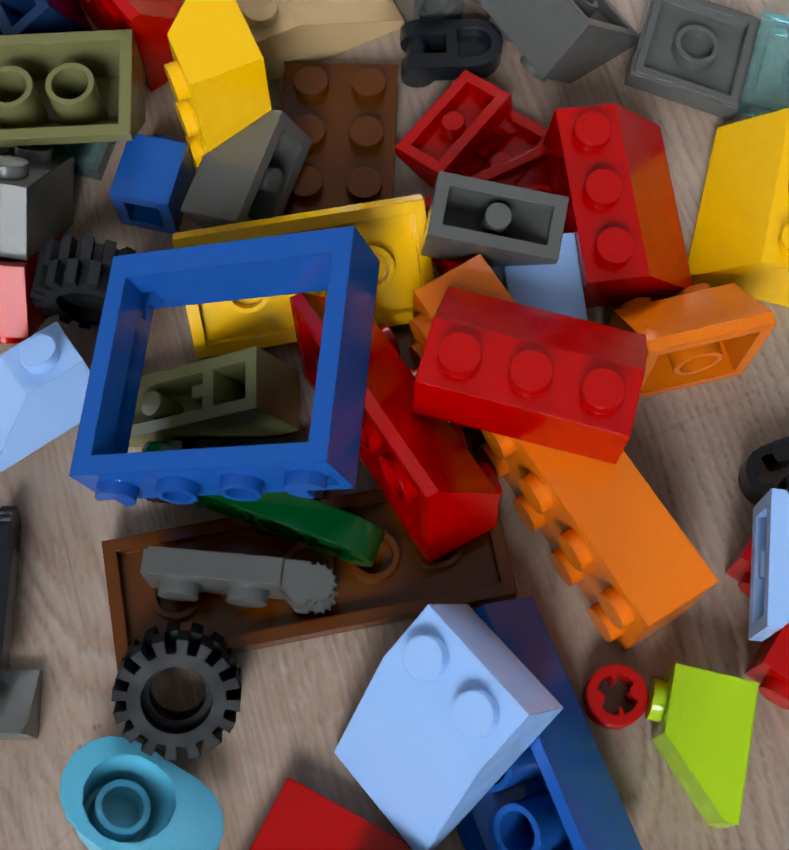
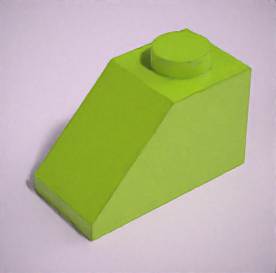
(705, 736)

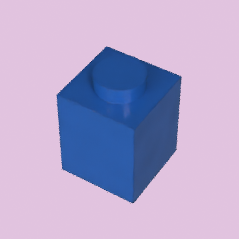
(152, 182)

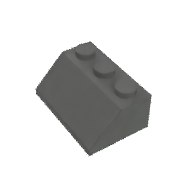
(561, 36)

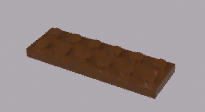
(387, 592)

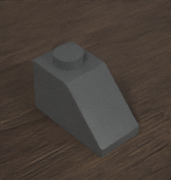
(248, 173)
(493, 220)

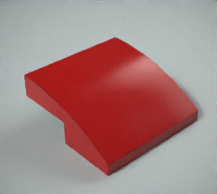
(468, 132)

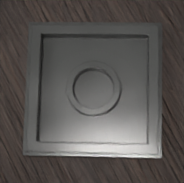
(694, 54)

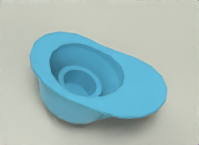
(137, 800)

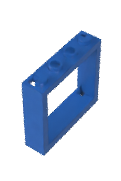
(221, 272)

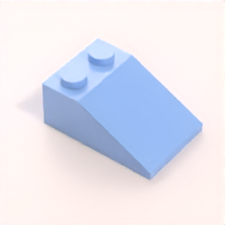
(442, 722)

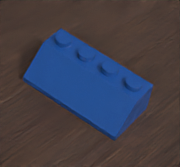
(560, 785)

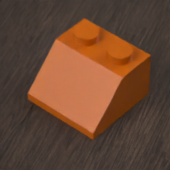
(696, 334)

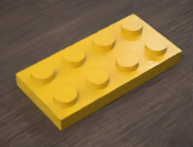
(390, 228)

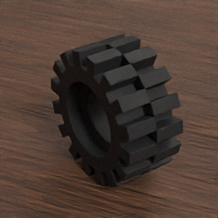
(74, 278)
(177, 728)

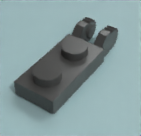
(242, 577)

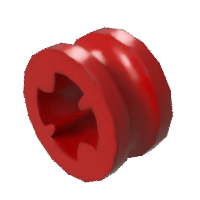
(635, 695)

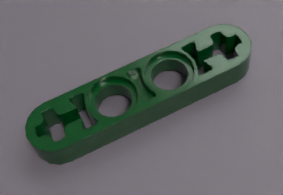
(300, 521)

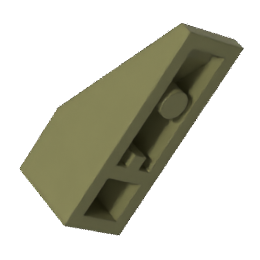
(218, 398)

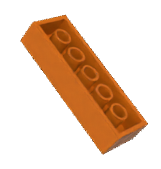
(595, 514)

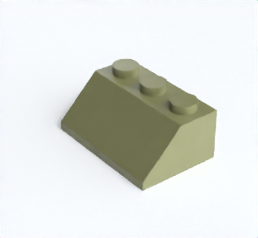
(71, 88)

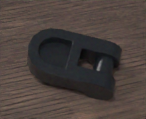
(467, 43)

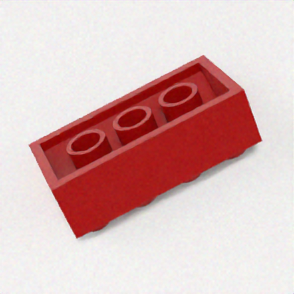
(410, 456)

